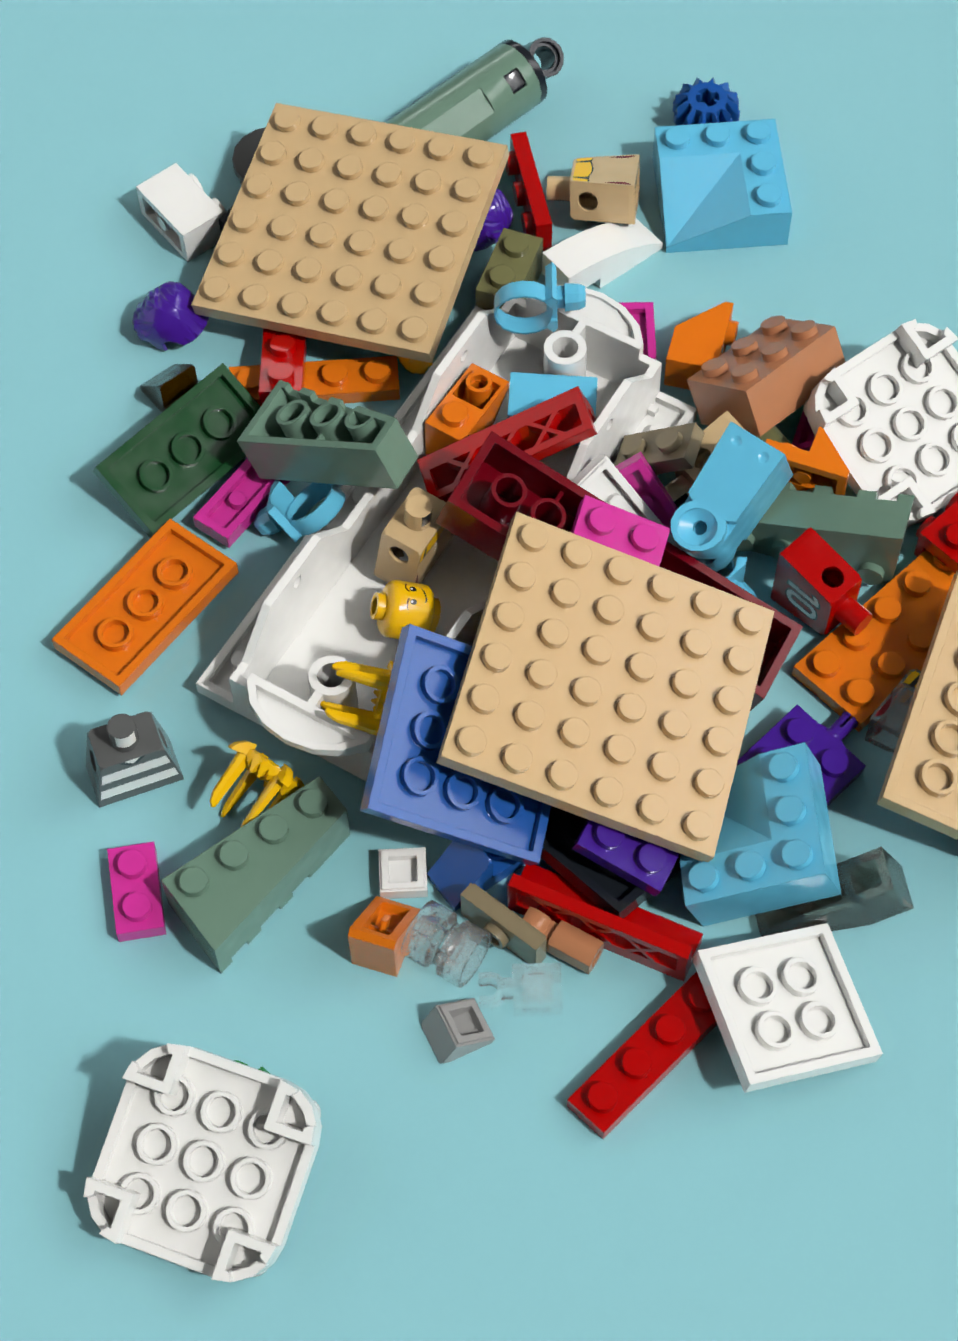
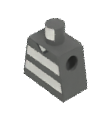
(129, 758)

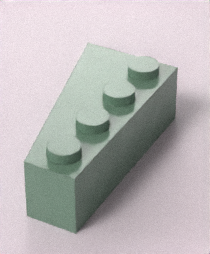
(325, 441)
(859, 528)
(253, 871)

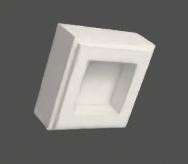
(403, 873)

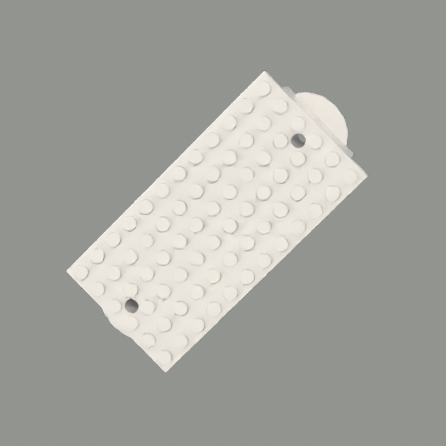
(321, 598)

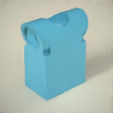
(729, 497)

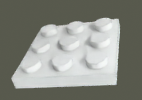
(786, 1007)

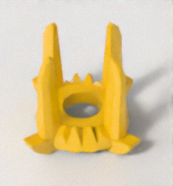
(370, 676)
(258, 766)

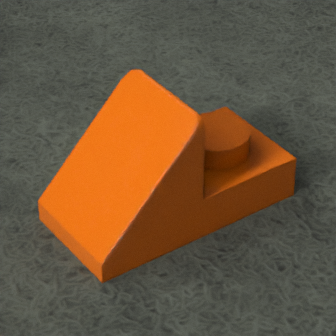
(815, 467)

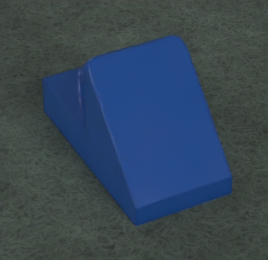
(466, 865)

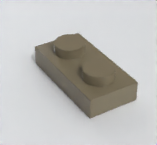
(664, 448)

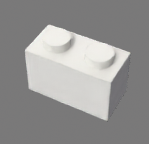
(181, 211)

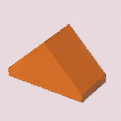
(378, 935)

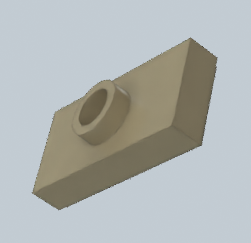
(505, 926)

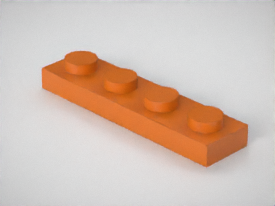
(343, 379)

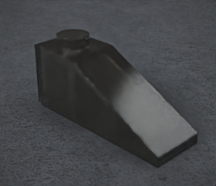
(871, 891)

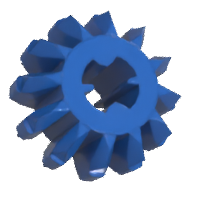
(705, 104)

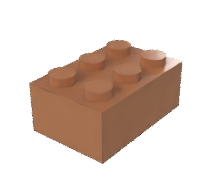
(766, 373)

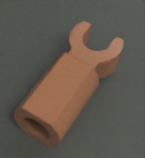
(567, 941)

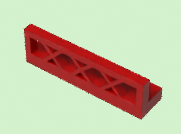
(536, 431)
(642, 934)

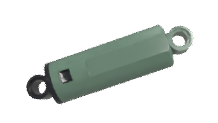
(488, 91)

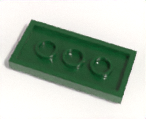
(180, 451)

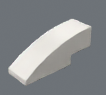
(601, 253)

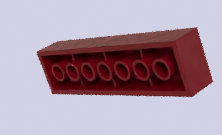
(512, 481)

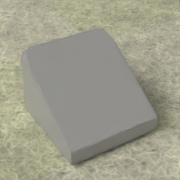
(456, 1030)

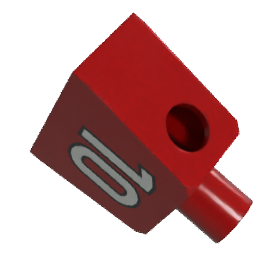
(819, 586)

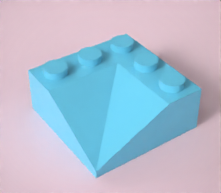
(721, 185)
(771, 842)

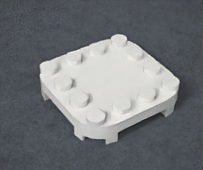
(896, 417)
(204, 1162)

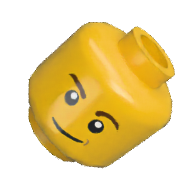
(402, 605)

